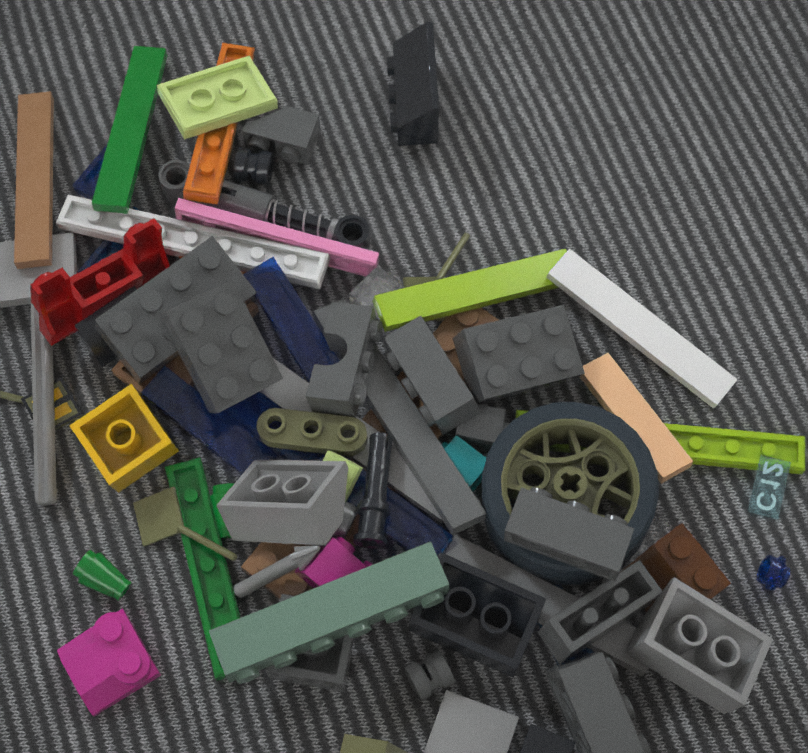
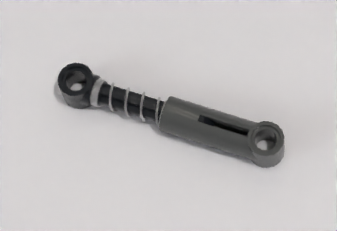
(265, 207)

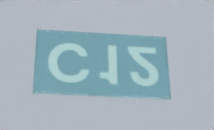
(769, 487)

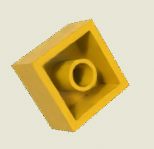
(124, 438)

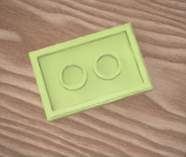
(217, 97)

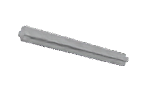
(43, 415)

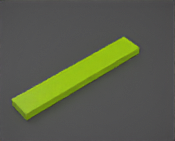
(466, 291)

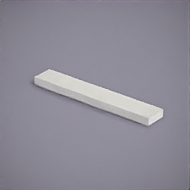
(641, 328)

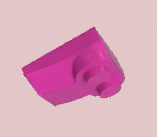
(108, 662)

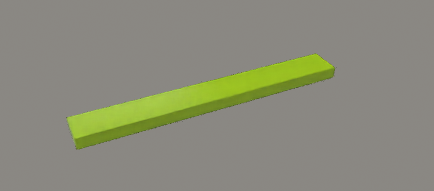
(728, 446)

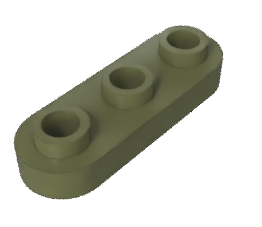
(329, 436)

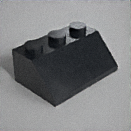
(414, 87)
(480, 617)

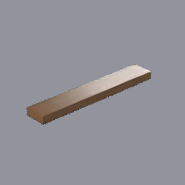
(34, 181)

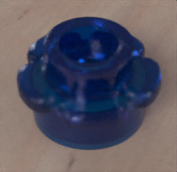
(773, 572)

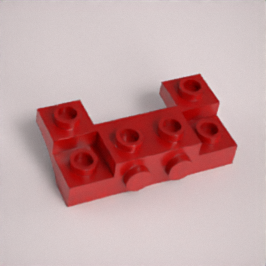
(68, 300)

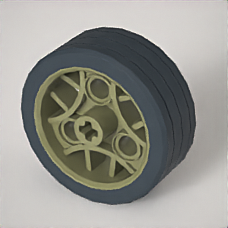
(608, 444)

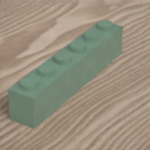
(329, 613)

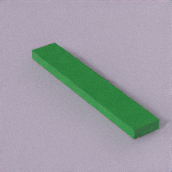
(129, 130)
(207, 568)

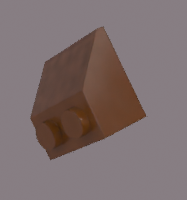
(683, 558)

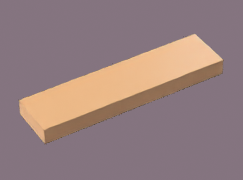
(622, 399)

